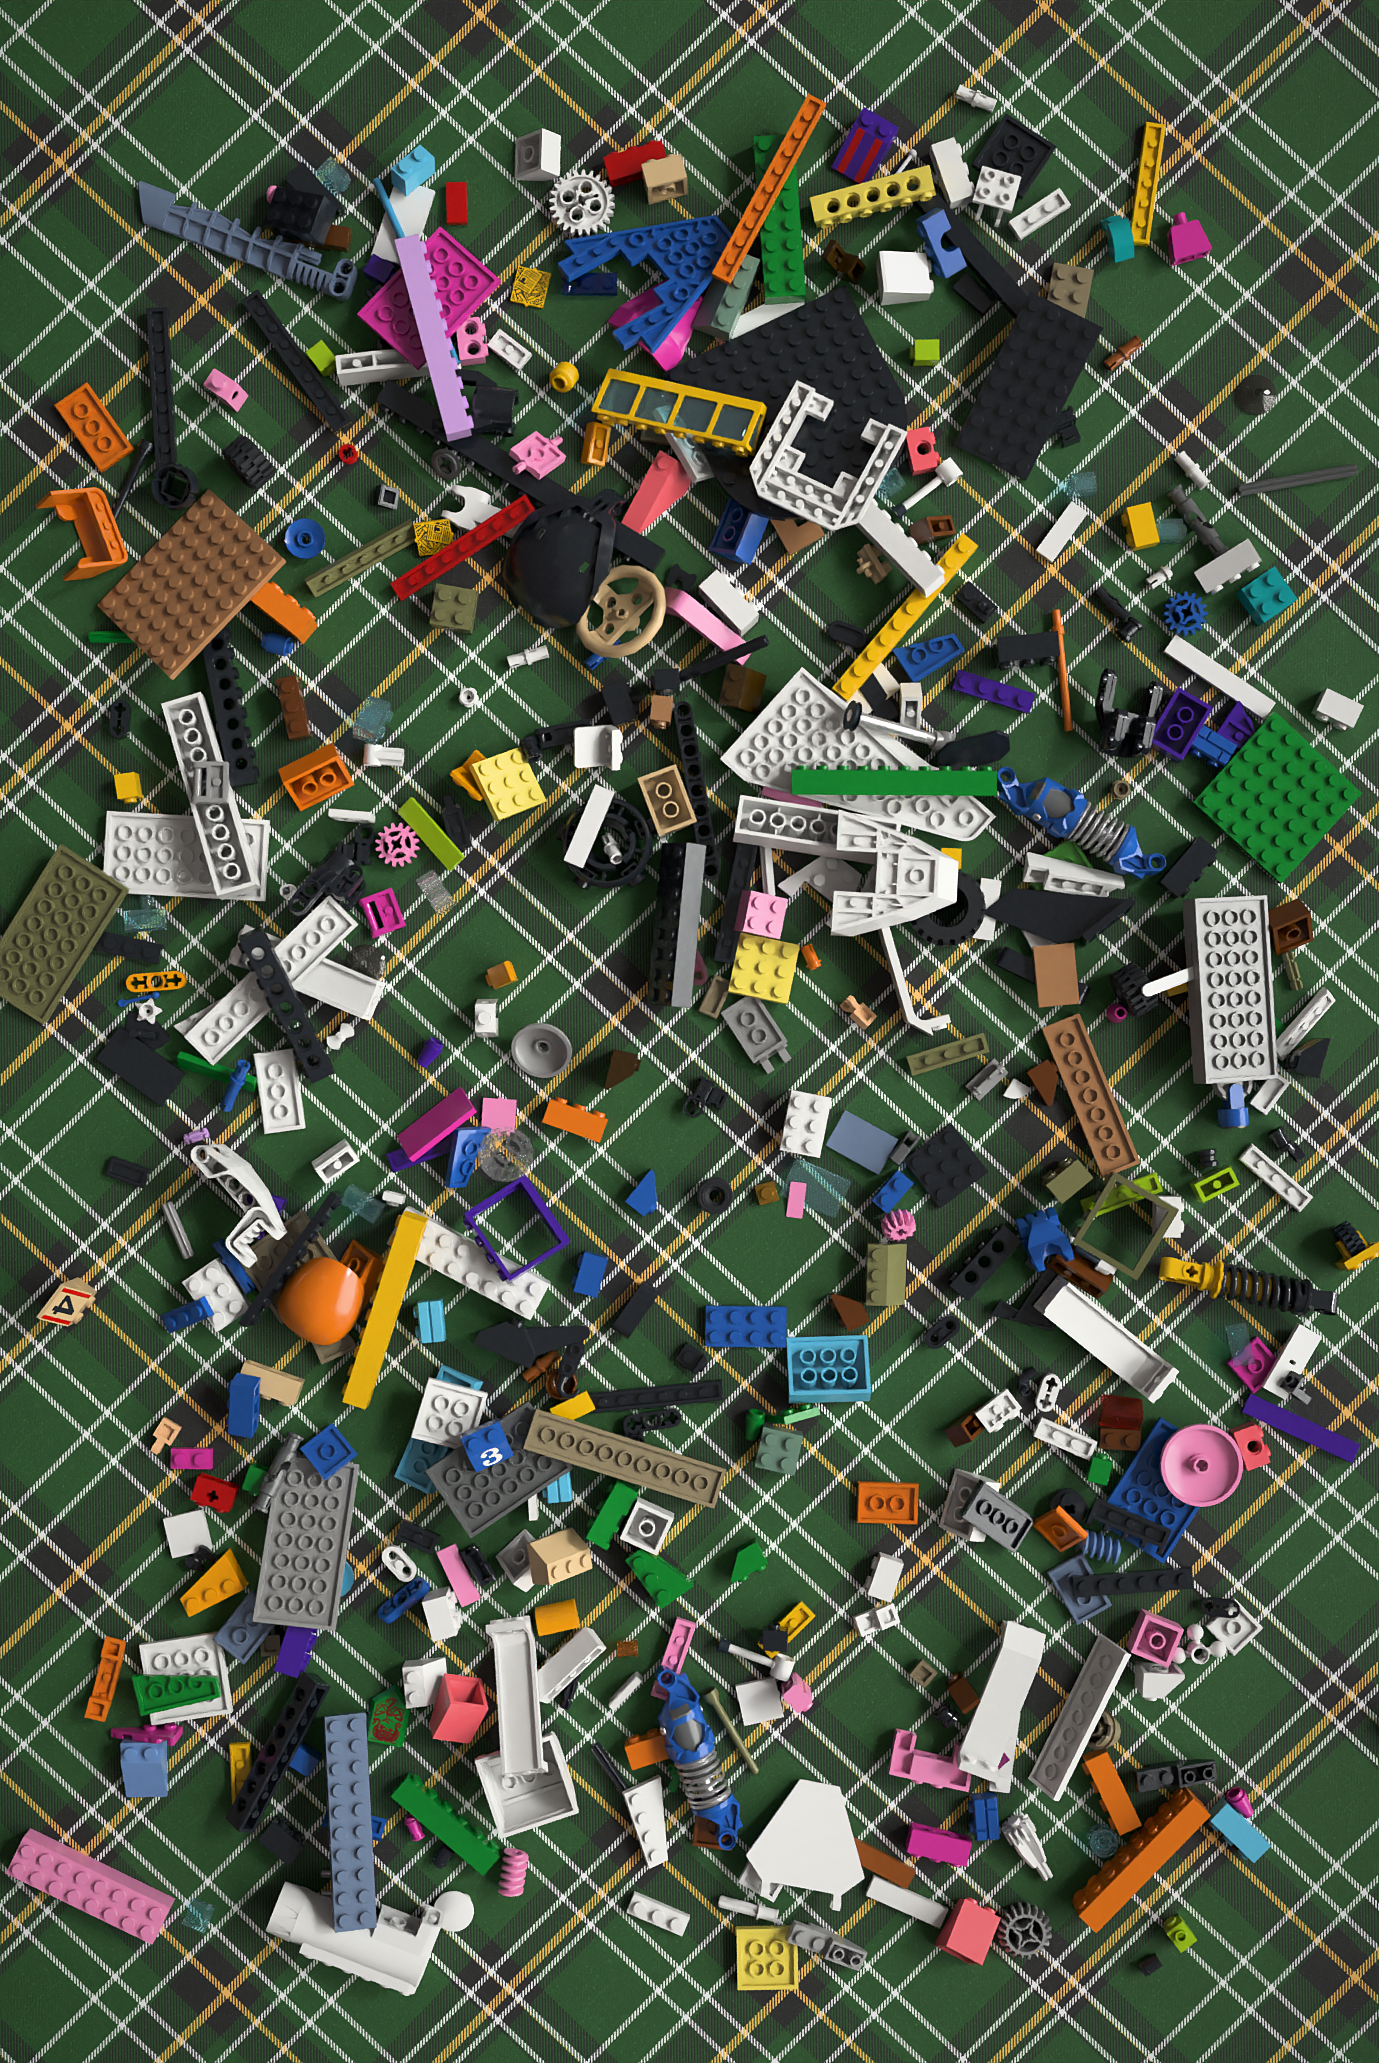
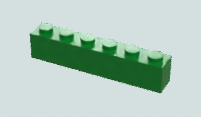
(446, 1823)

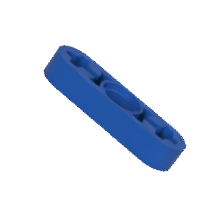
(388, 1611)

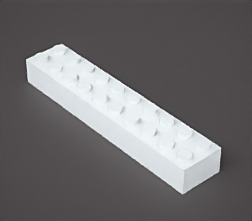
(217, 824)

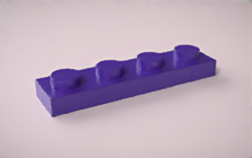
(993, 691)

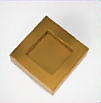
(766, 1192)

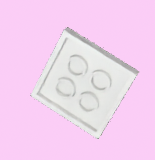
(447, 1412)

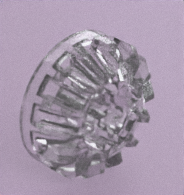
(487, 1153)

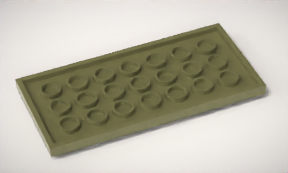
(56, 932)

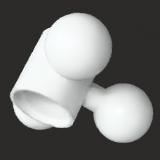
(1195, 1633)

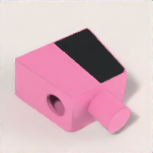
(223, 389)

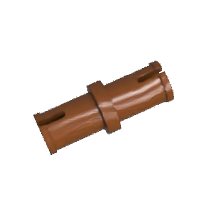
(1123, 353)
(541, 1365)

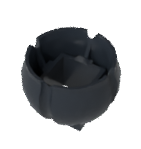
(163, 482)

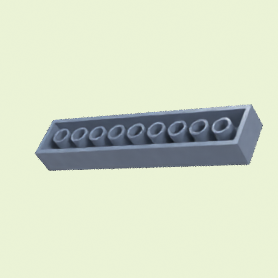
(349, 1821)

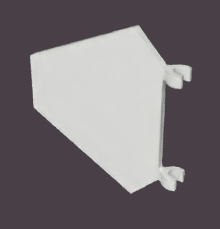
(808, 1844)

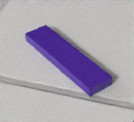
(399, 1160)

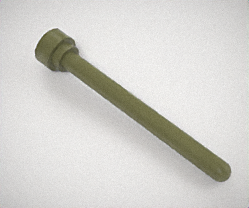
(711, 1696)

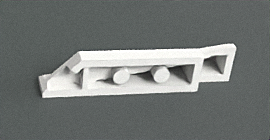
(1069, 877)

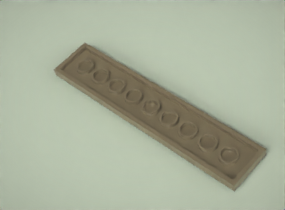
(624, 1458)

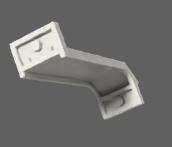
(328, 982)
(901, 989)
(1106, 1339)
(517, 1696)
(1001, 1700)

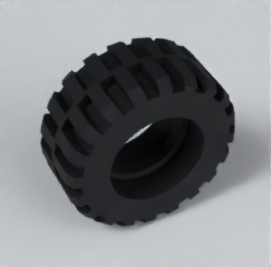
(966, 927)

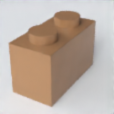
(661, 712)

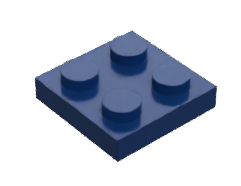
(328, 1451)

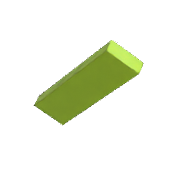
(431, 834)
(1122, 1195)

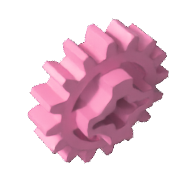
(403, 836)

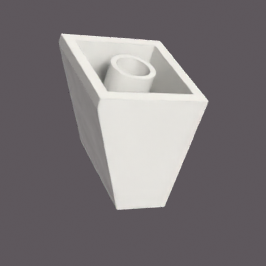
(903, 277)

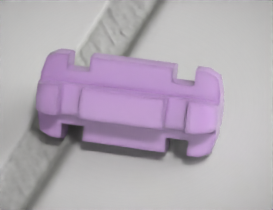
(196, 1136)

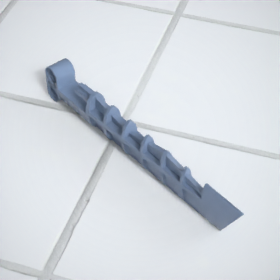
(226, 237)

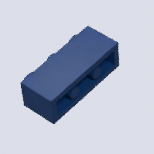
(243, 1405)

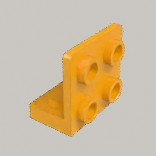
(463, 777)

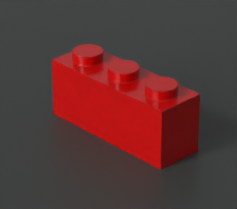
(626, 165)

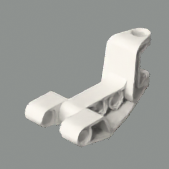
(226, 1168)

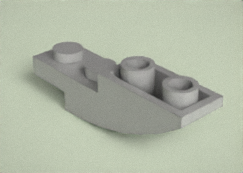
(827, 1943)

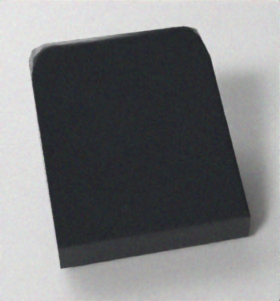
(386, 497)

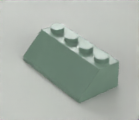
(725, 303)

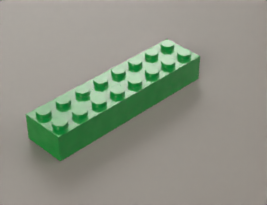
(780, 232)

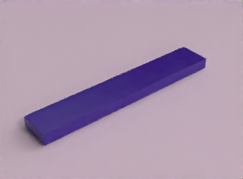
(1300, 1427)

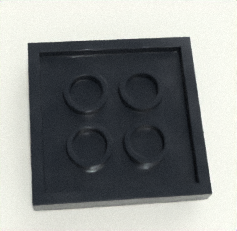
(1015, 151)
(945, 1165)

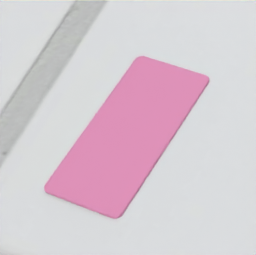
(796, 1199)

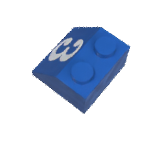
(486, 1445)

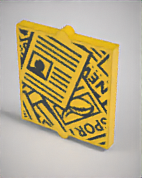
(530, 287)
(433, 536)

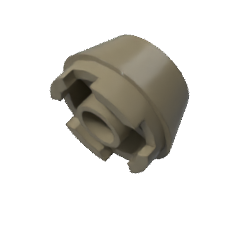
(1105, 1733)

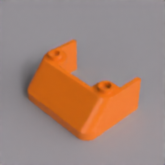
(94, 526)

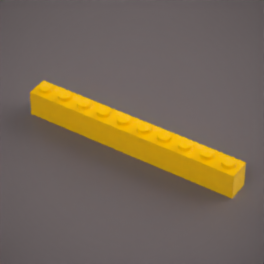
(901, 622)
(385, 1309)

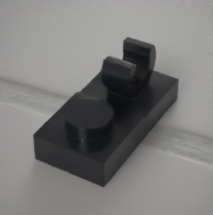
(976, 602)

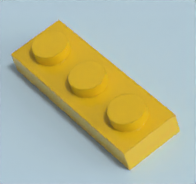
(795, 1621)

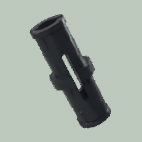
(1112, 604)

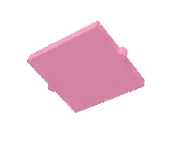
(498, 1112)

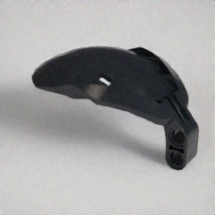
(545, 571)

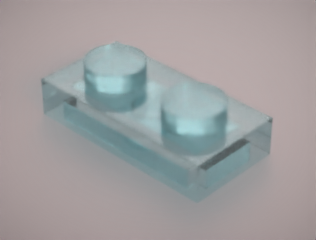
(1240, 1345)

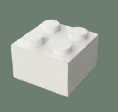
(647, 1526)
(442, 1613)

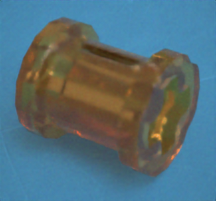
(628, 1648)

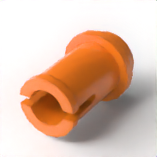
(810, 957)

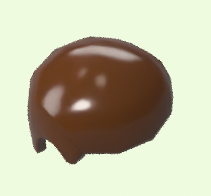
(551, 1382)

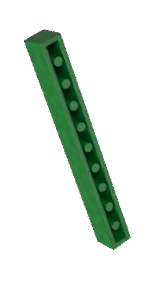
(894, 782)

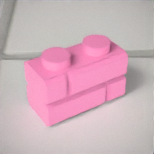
(797, 1693)

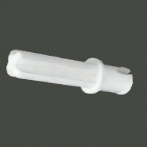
(748, 1908)

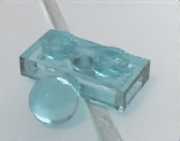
(147, 918)

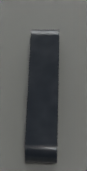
(1024, 968)

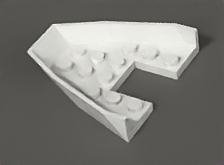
(909, 878)

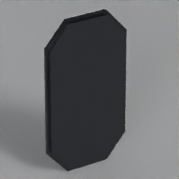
(974, 750)

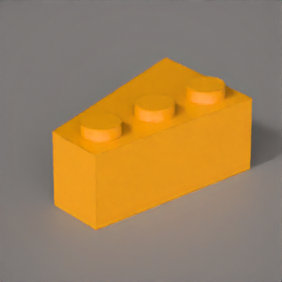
(217, 1584)

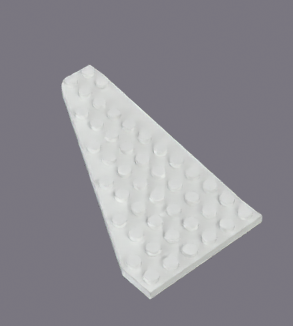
(807, 729)

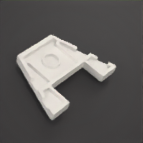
(825, 876)

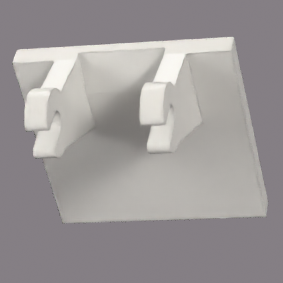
(996, 190)

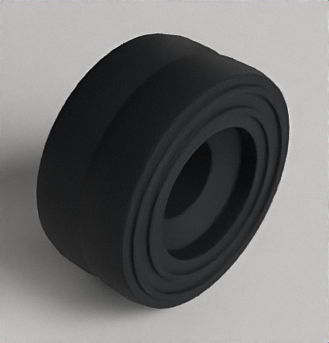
(706, 1203)

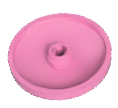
(1201, 1465)

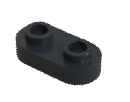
(943, 1333)

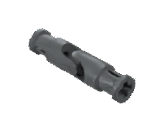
(1204, 531)
(271, 1486)

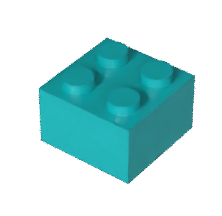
(1266, 596)

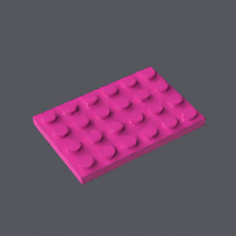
(461, 287)

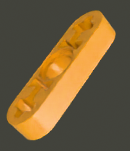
(170, 975)

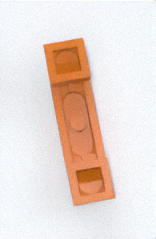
(106, 1679)

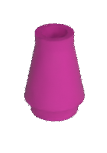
(1112, 1013)
(1239, 1800)

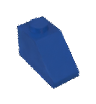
(644, 1195)

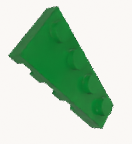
(168, 1692)

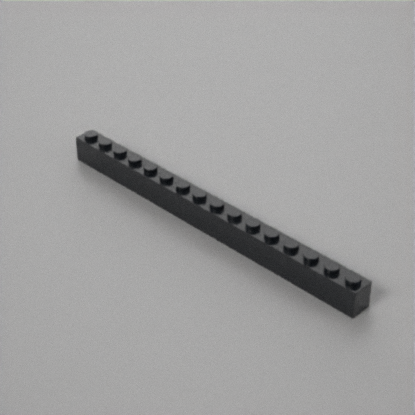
(499, 464)

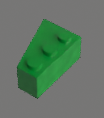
(611, 1512)
(658, 1576)

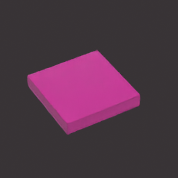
(1255, 1374)

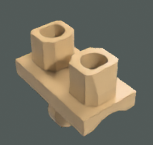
(871, 565)

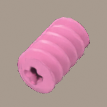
(514, 1872)

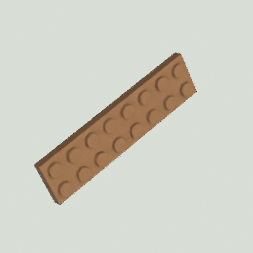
(1090, 1095)

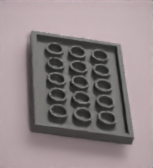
(495, 1491)

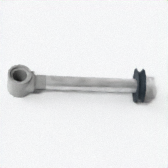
(854, 716)

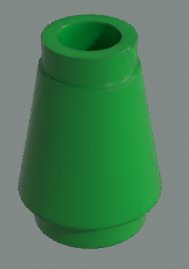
(754, 1423)

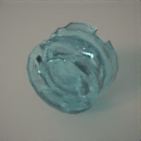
(1102, 1841)

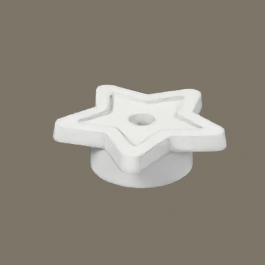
(149, 1005)

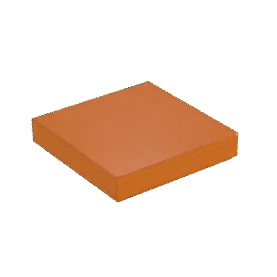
(1060, 1529)

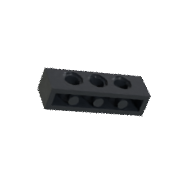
(995, 1258)

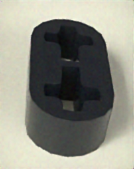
(115, 719)
(1219, 1612)

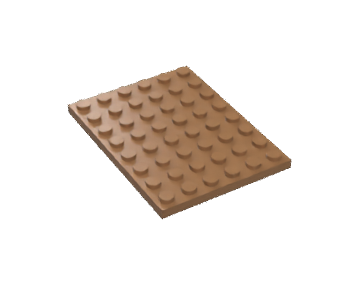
(191, 584)

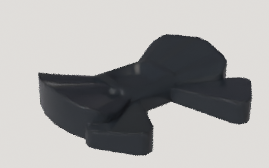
(687, 579)
(195, 1561)

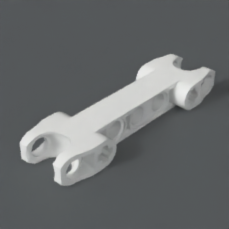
(475, 510)

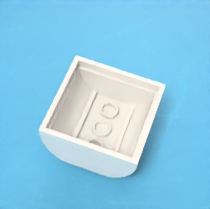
(530, 1799)

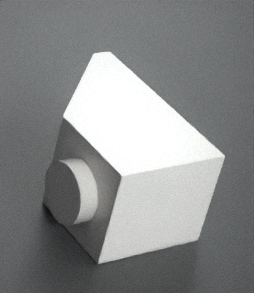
(910, 704)

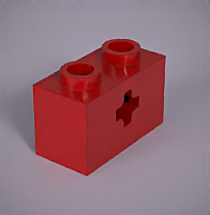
(225, 1492)

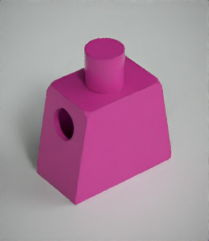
(1186, 241)

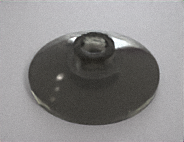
(1251, 403)
(372, 955)

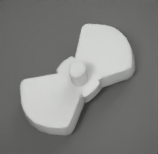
(335, 1041)

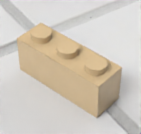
(275, 1383)

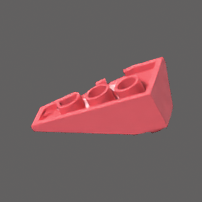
(661, 487)

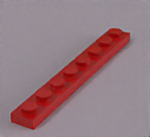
(463, 548)

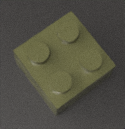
(454, 608)
(1066, 1179)

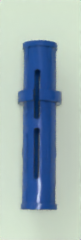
(236, 1079)
(234, 1267)

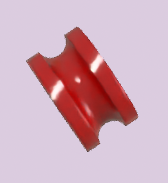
(350, 460)

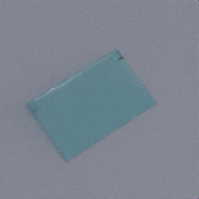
(823, 1190)

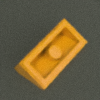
(595, 444)

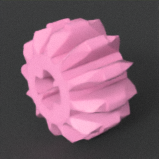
(898, 1225)

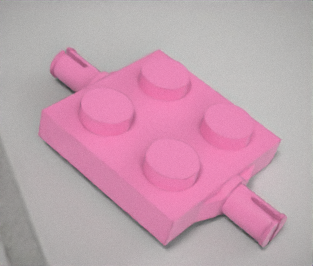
(537, 455)

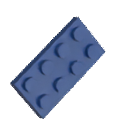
(745, 1326)

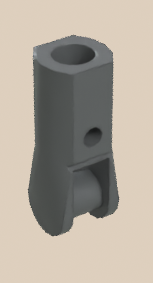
(902, 1149)

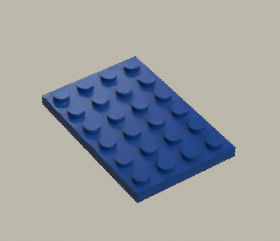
(1145, 1493)

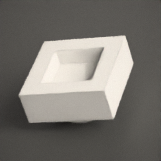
(393, 1198)

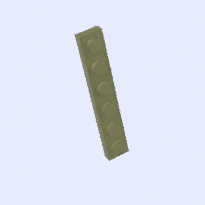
(361, 558)

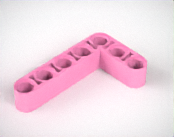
(702, 621)

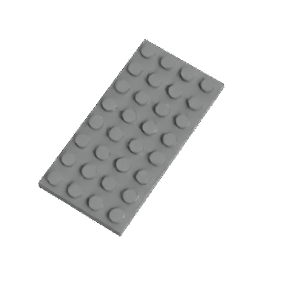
(306, 1548)

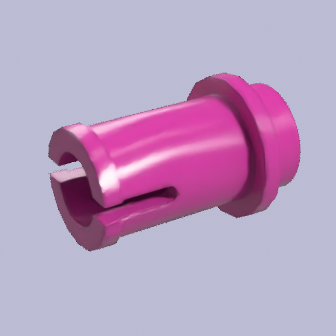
(414, 1827)

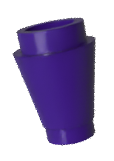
(429, 1052)

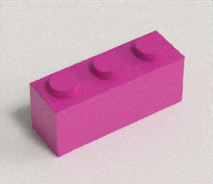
(938, 1844)

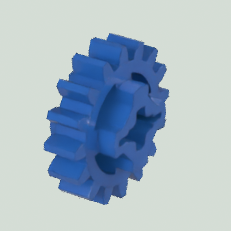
(1193, 616)

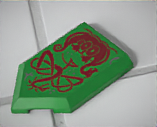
(388, 1717)

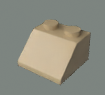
(664, 178)

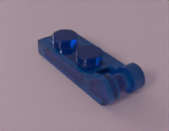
(592, 285)

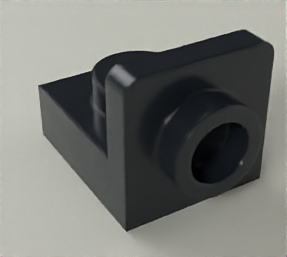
(692, 1358)
(1292, 1385)

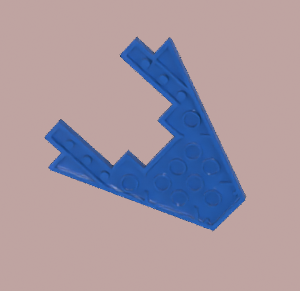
(681, 252)

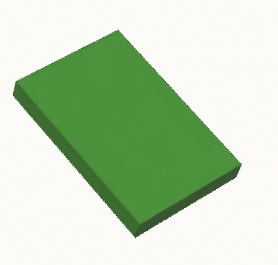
(1067, 852)

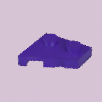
(1236, 726)

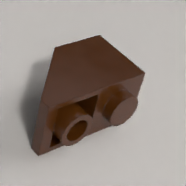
(850, 1310)

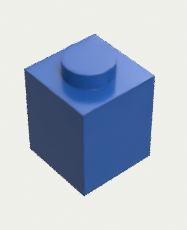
(305, 1759)

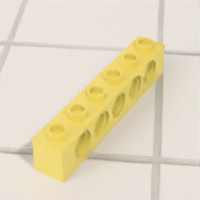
(880, 187)

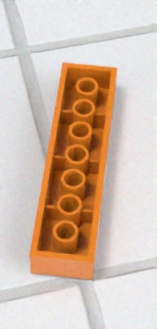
(1140, 1858)

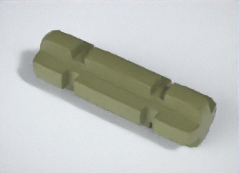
(1292, 970)

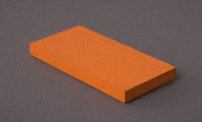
(94, 427)

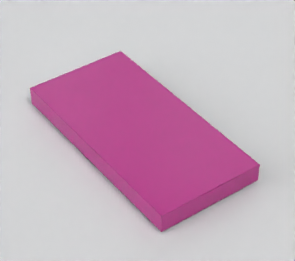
(436, 1124)

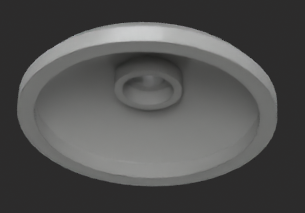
(541, 1059)

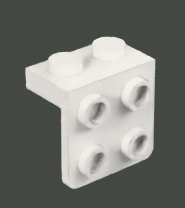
(597, 746)

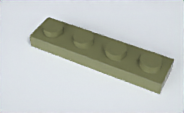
(947, 1054)

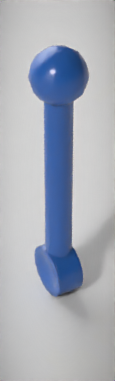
(122, 1002)

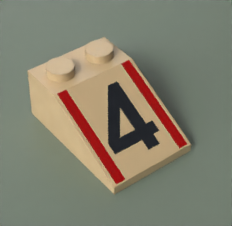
(68, 1303)

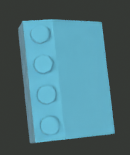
(828, 1369)

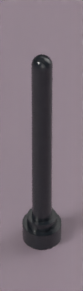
(145, 449)

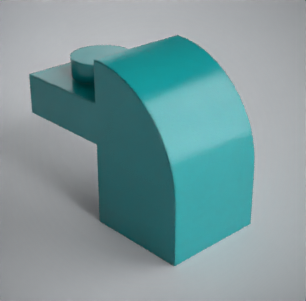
(1119, 238)

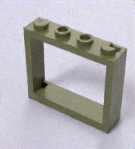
(1089, 1215)

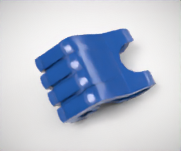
(1043, 1237)

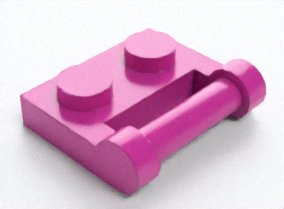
(388, 910)

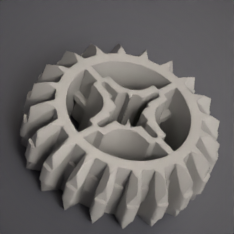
(1011, 1921)

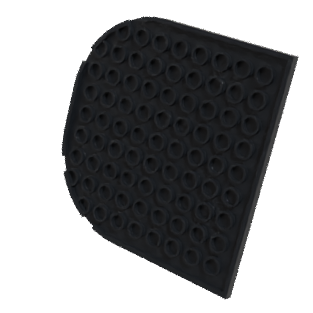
(823, 348)

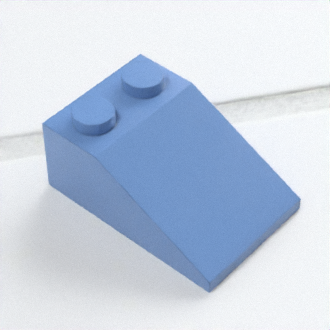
(144, 1768)

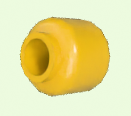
(564, 377)

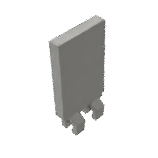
(756, 1031)

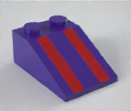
(865, 147)

